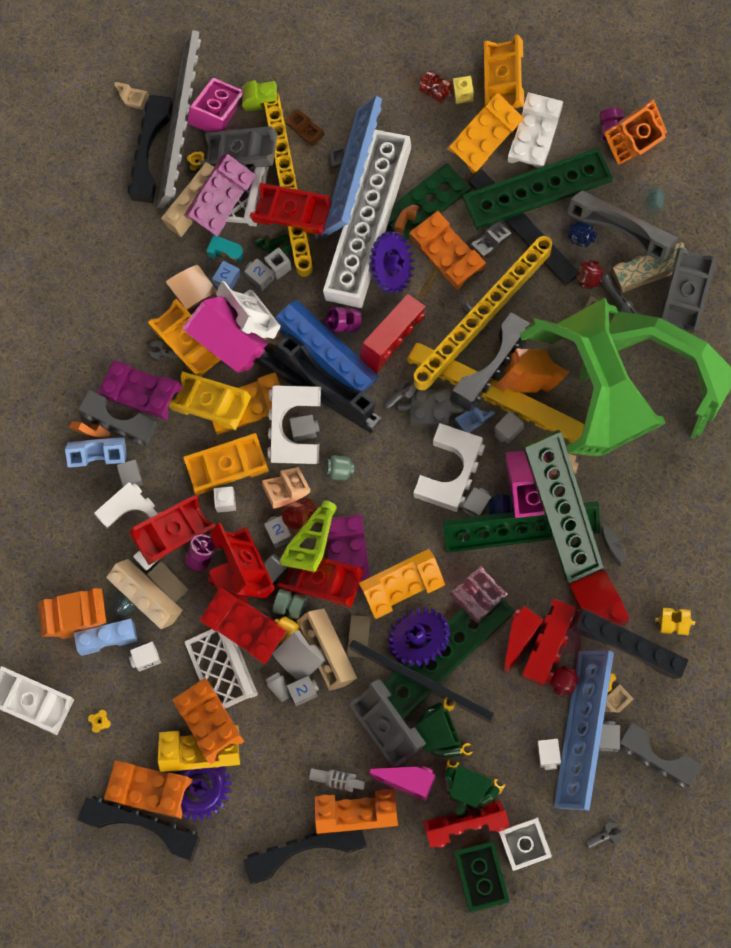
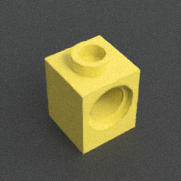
(463, 89)

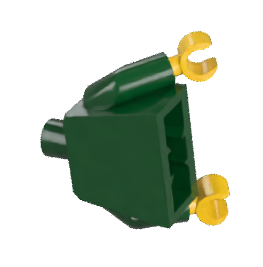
(439, 732)
(469, 788)

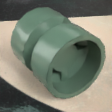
(288, 604)

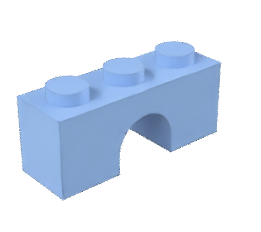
(82, 452)
(116, 633)

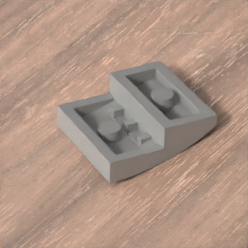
(298, 656)

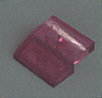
(478, 594)

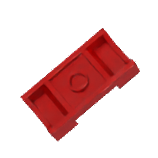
(292, 208)
(170, 530)
(250, 573)
(331, 582)
(243, 624)
(439, 828)

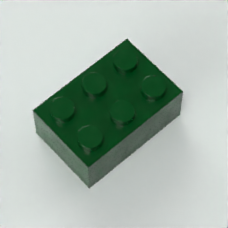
(481, 877)

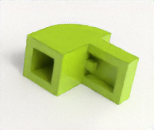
(256, 94)

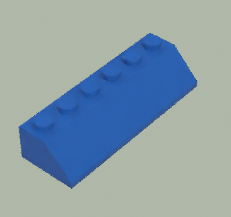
(325, 347)

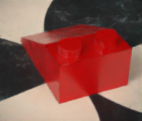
(600, 597)
(523, 630)

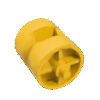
(675, 621)

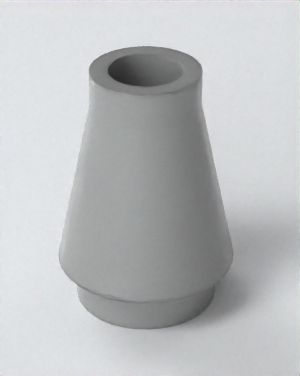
(278, 687)

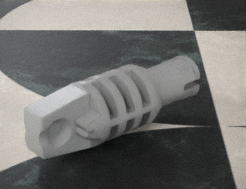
(337, 779)

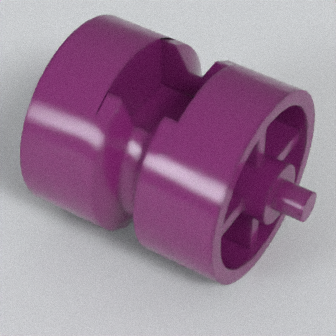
(609, 118)
(343, 319)
(200, 552)

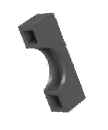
(138, 428)
(681, 770)

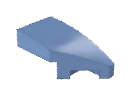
(471, 420)

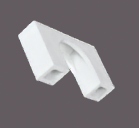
(282, 448)
(450, 494)
(124, 501)

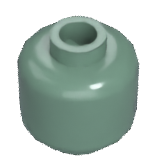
(339, 467)

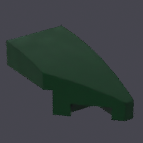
(282, 242)

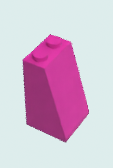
(217, 330)
(522, 486)

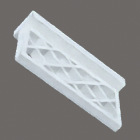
(253, 197)
(236, 660)

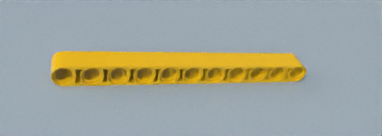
(284, 175)
(480, 320)
(516, 402)

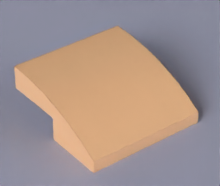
(191, 287)
(287, 488)

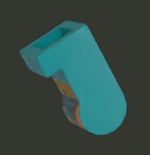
(225, 248)

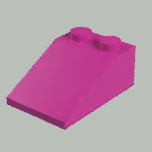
(215, 106)
(409, 780)

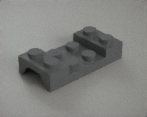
(244, 145)
(687, 289)
(386, 725)

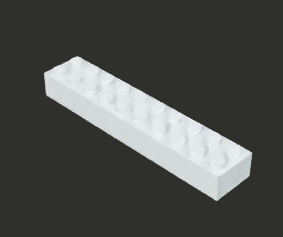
(375, 199)

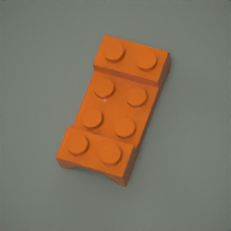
(446, 250)
(207, 719)
(146, 789)
(355, 813)

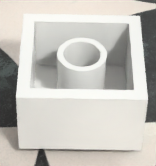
(525, 844)

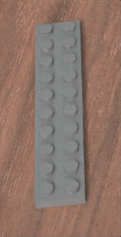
(178, 121)

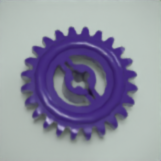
(396, 264)
(412, 631)
(211, 797)

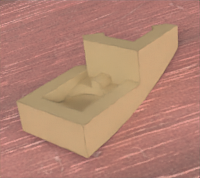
(132, 97)
(618, 699)

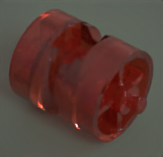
(434, 86)
(298, 513)

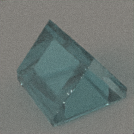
(655, 199)
(124, 607)

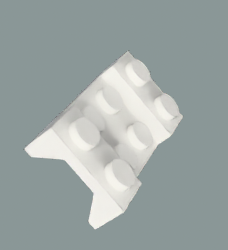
(535, 130)
(251, 312)
(33, 701)

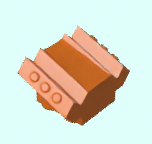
(636, 133)
(531, 371)
(71, 613)

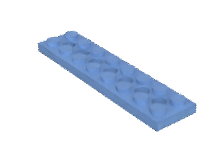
(352, 165)
(591, 738)

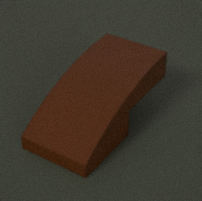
(304, 127)

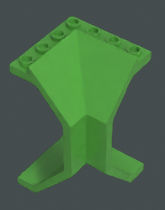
(711, 368)
(616, 406)

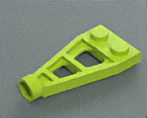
(306, 558)

